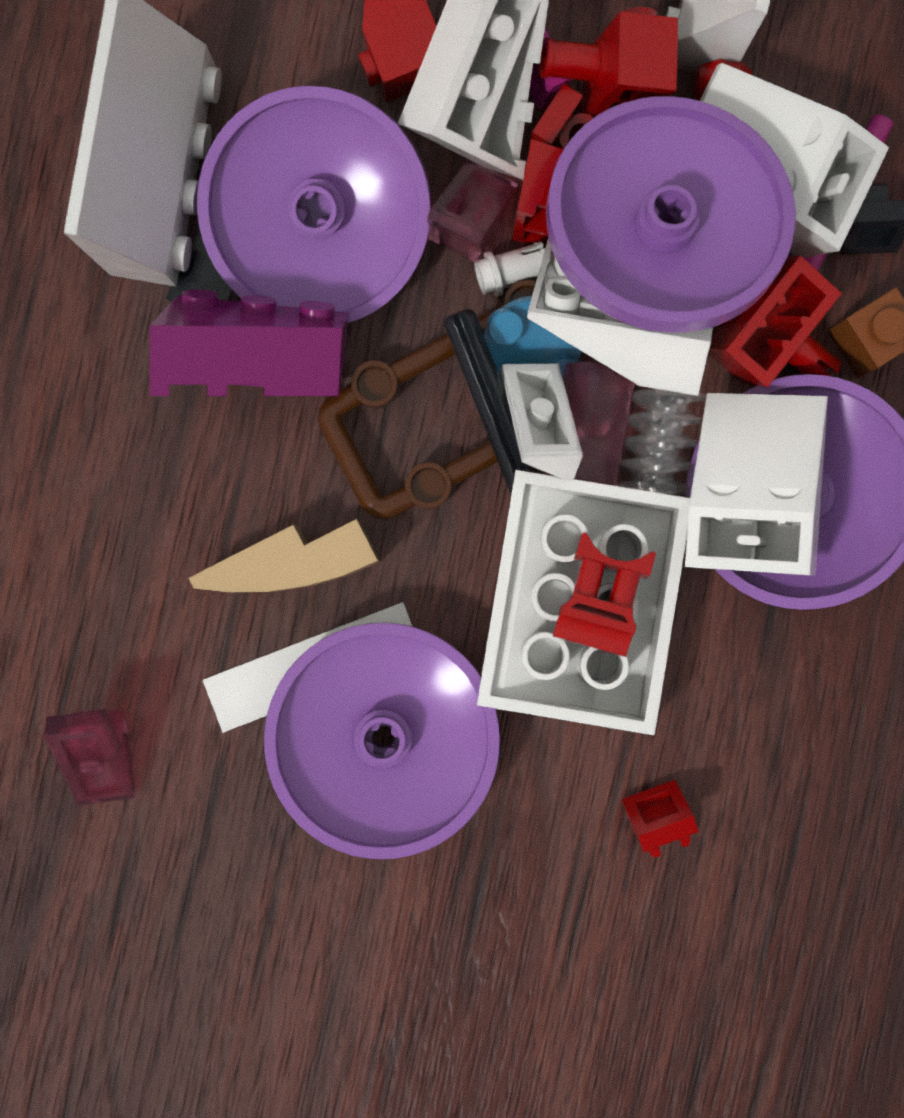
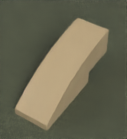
(291, 562)

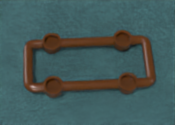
(375, 387)

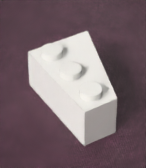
(478, 80)

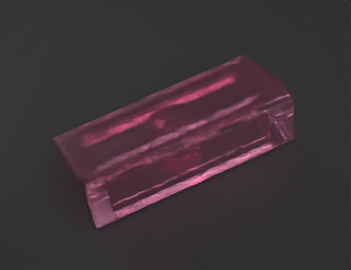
(600, 411)

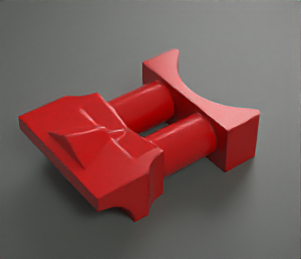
(595, 621)

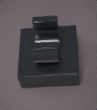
(877, 224)

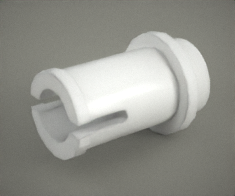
(507, 268)

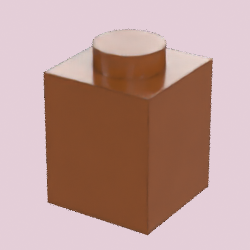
(872, 334)

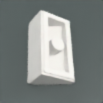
(542, 418)

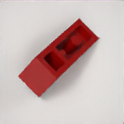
(395, 43)

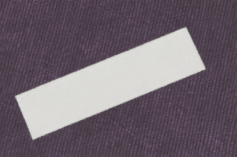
(247, 690)

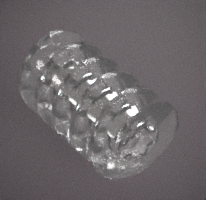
(659, 440)

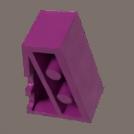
(248, 345)

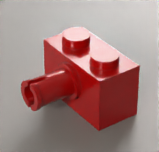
(624, 64)
(779, 328)

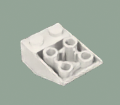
(821, 150)
(643, 356)
(758, 484)

